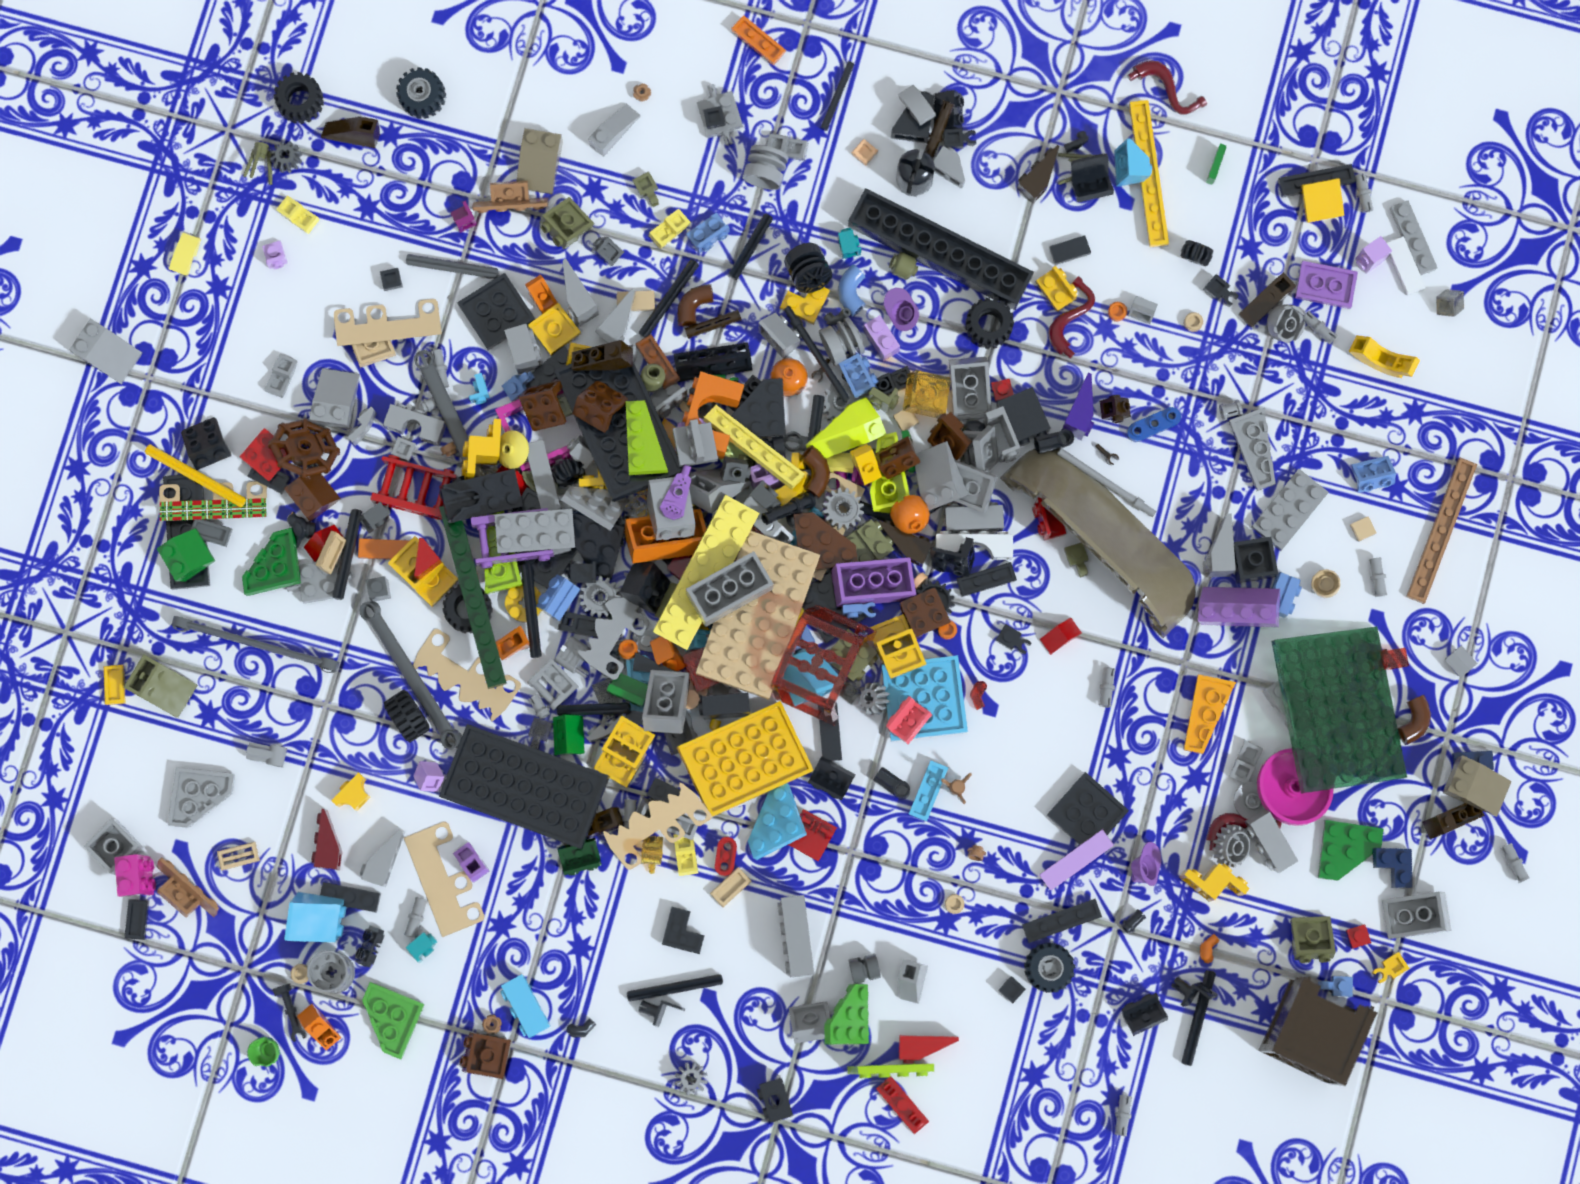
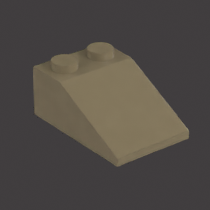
(539, 160)
(1477, 785)

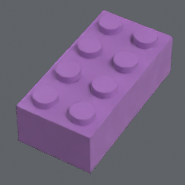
(873, 581)

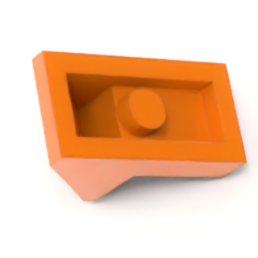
(541, 294)
(512, 643)
(667, 654)

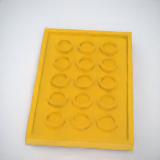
(745, 759)

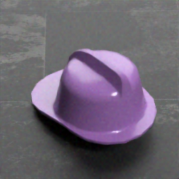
(901, 309)
(1147, 865)

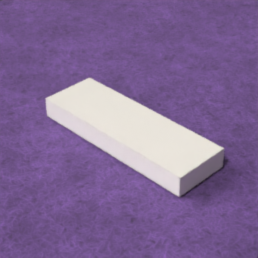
(1405, 266)

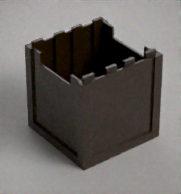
(1317, 1033)

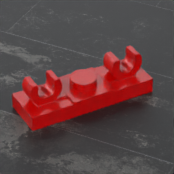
(902, 1105)

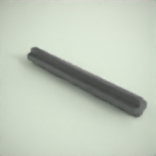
(452, 266)

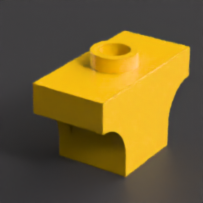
(866, 463)
(352, 793)

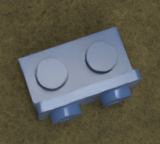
(708, 233)
(858, 374)
(1374, 474)

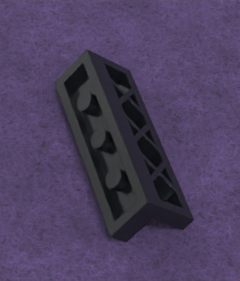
(713, 363)

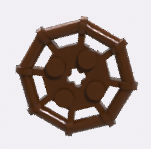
(304, 456)

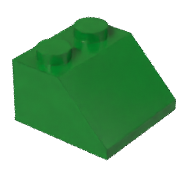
(186, 555)

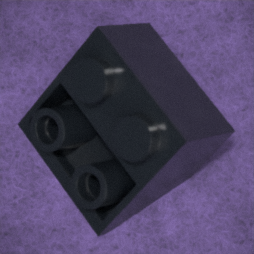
(645, 586)

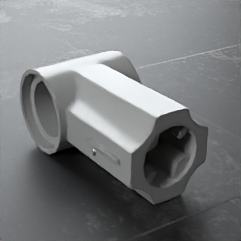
(271, 754)

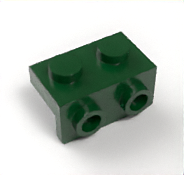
(576, 860)

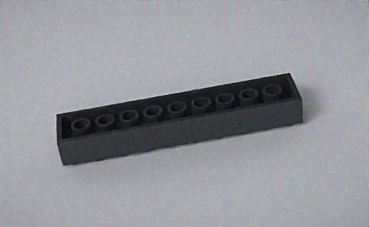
(940, 248)

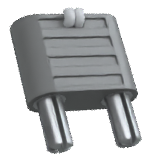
(569, 657)

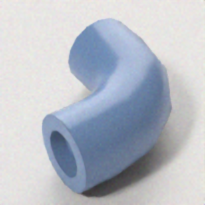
(847, 290)

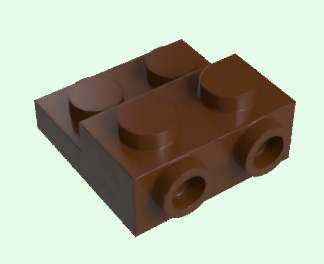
(949, 430)
(485, 1055)

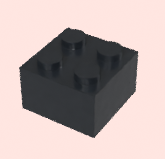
(1255, 560)

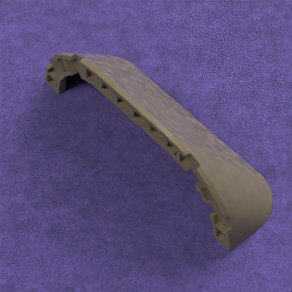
(1109, 534)

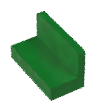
(628, 690)
(568, 735)

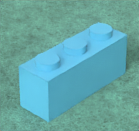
(525, 1006)

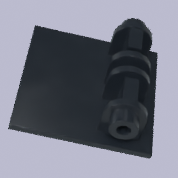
(364, 953)

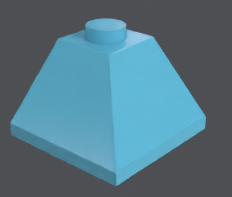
(1131, 164)

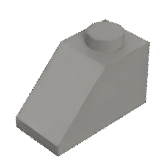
(949, 166)

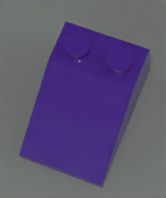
(1081, 413)

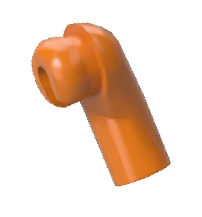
(1206, 948)

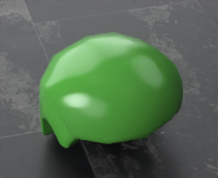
(263, 1051)

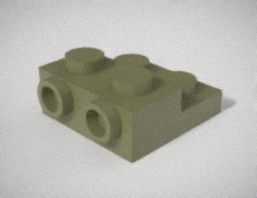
(565, 223)
(870, 541)
(865, 657)
(1312, 939)

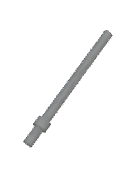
(1137, 503)

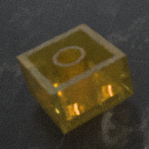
(926, 394)

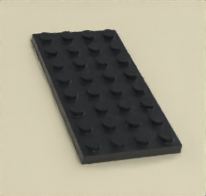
(611, 447)
(524, 786)

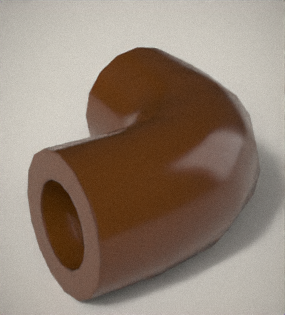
(691, 301)
(819, 471)
(1419, 720)

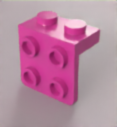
(134, 875)

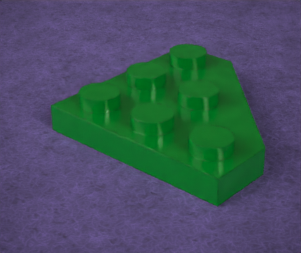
(274, 565)
(1346, 847)

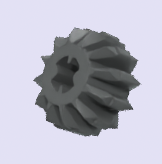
(288, 150)

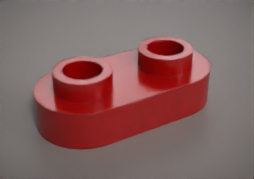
(724, 856)

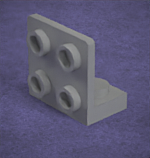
(668, 399)

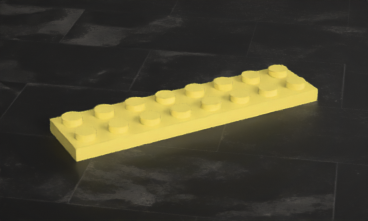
(714, 552)

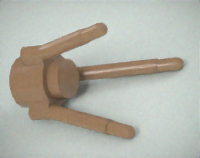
(957, 787)

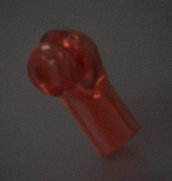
(976, 694)

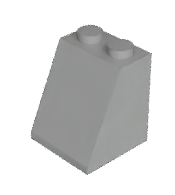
(664, 527)

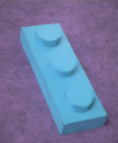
(928, 791)

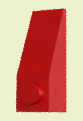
(918, 1047)

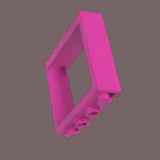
(515, 407)

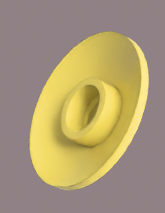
(518, 449)

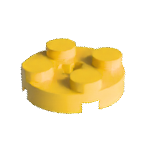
(512, 603)

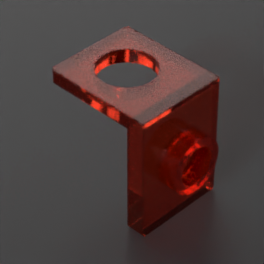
(1394, 658)

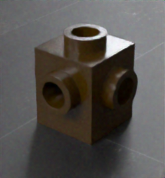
(1115, 408)

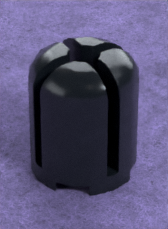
(911, 164)

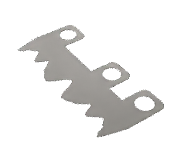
(608, 633)

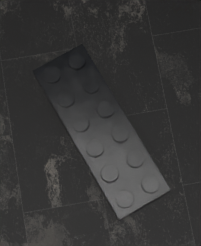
(188, 492)

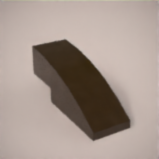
(605, 821)

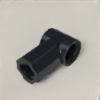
(1052, 441)
(891, 782)

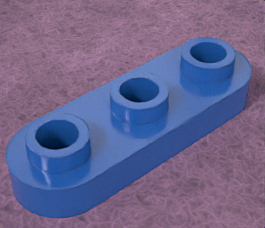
(1148, 430)

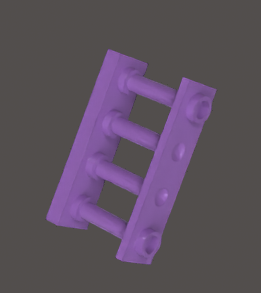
(482, 524)

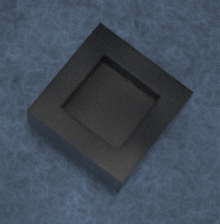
(714, 117)
(391, 279)
(1011, 989)

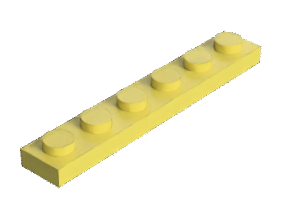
(754, 447)

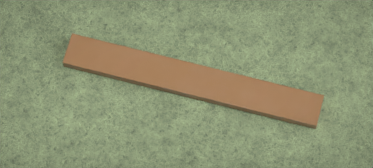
(1441, 530)

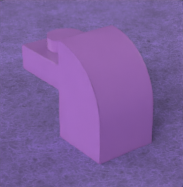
(471, 862)

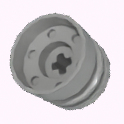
(765, 167)
(841, 341)
(324, 963)

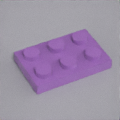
(1326, 284)

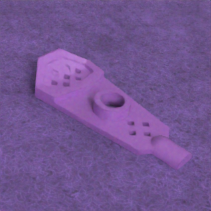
(677, 501)

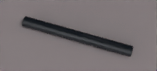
(837, 95)

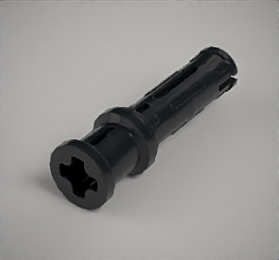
(795, 506)

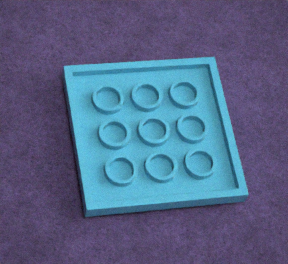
(935, 688)

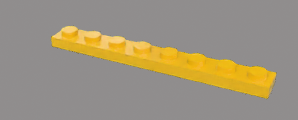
(1151, 186)

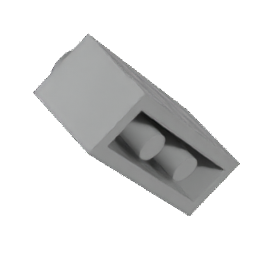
(972, 520)
(1270, 841)

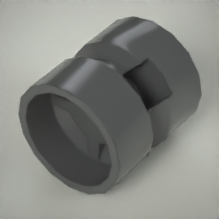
(864, 968)

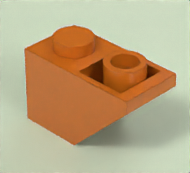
(318, 1027)

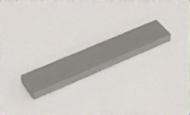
(544, 480)

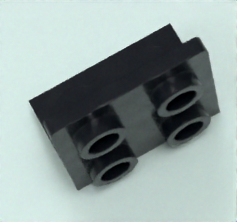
(954, 562)

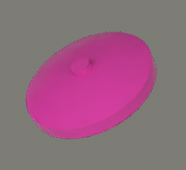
(1281, 793)

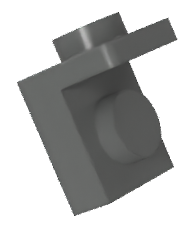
(607, 250)

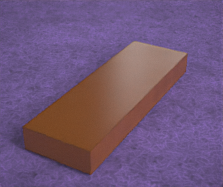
(653, 354)

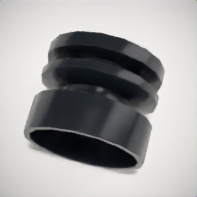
(808, 267)

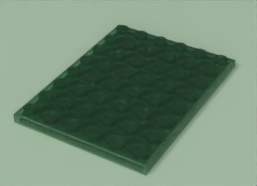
(1338, 709)

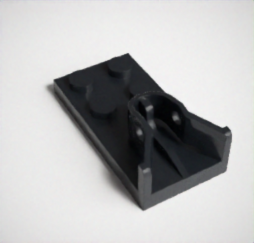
(481, 496)

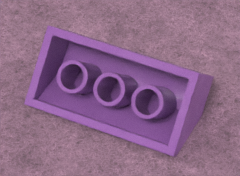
(1239, 607)

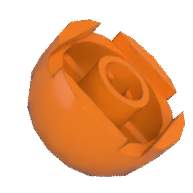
(793, 376)
(910, 514)

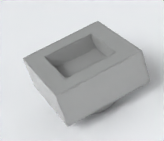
(403, 449)

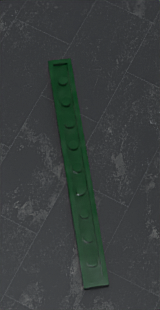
(474, 602)

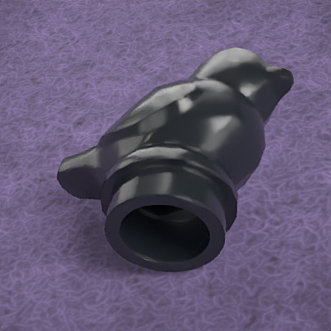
(301, 527)

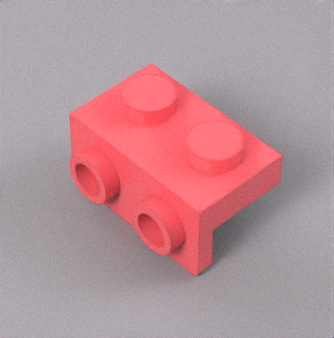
(908, 720)

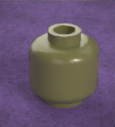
(903, 266)
(653, 377)

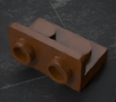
(897, 458)

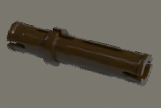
(935, 136)
(692, 331)

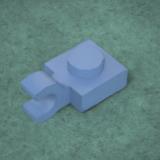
(516, 385)
(854, 609)
(1339, 986)

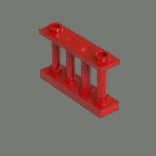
(400, 501)

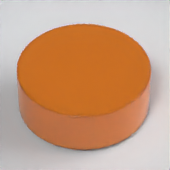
(1117, 311)
(948, 631)
(627, 649)

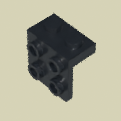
(1091, 178)
(205, 443)

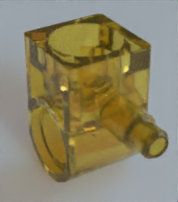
(652, 852)

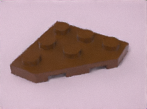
(821, 538)

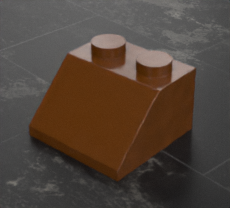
(312, 495)

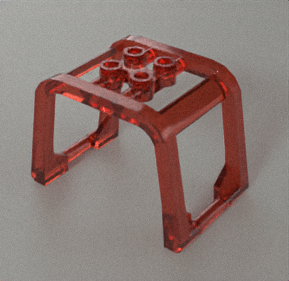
(808, 617)

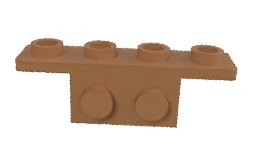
(509, 196)
(182, 893)

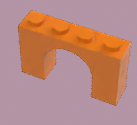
(718, 390)

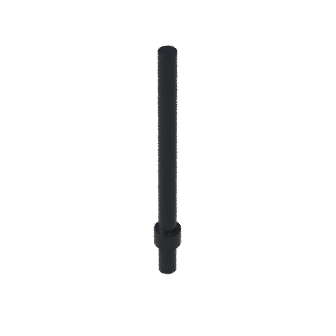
(797, 324)

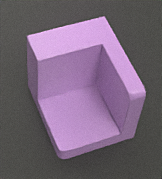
(428, 776)

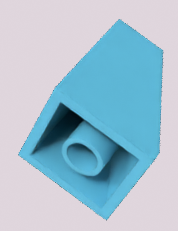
(808, 680)
(314, 918)

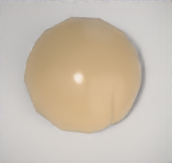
(1325, 583)

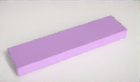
(1076, 859)

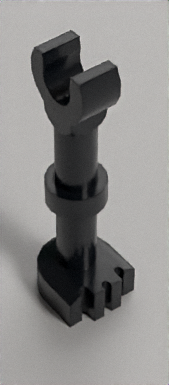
(290, 1010)

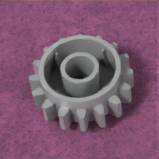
(832, 397)
(837, 517)
(590, 593)
(1232, 845)

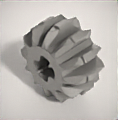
(873, 698)
(686, 1083)

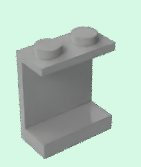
(999, 416)

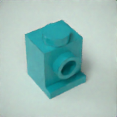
(848, 243)
(422, 946)

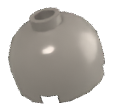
(1286, 323)

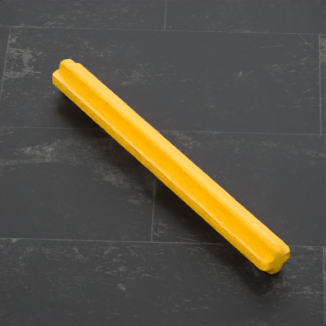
(195, 475)

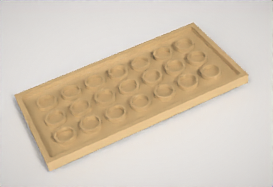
(751, 640)

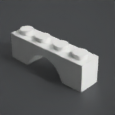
(998, 545)

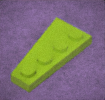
(643, 446)
(501, 575)
(885, 1070)

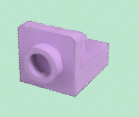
(275, 255)

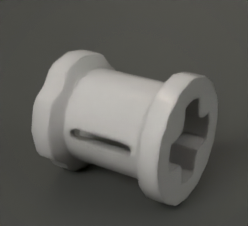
(1230, 410)

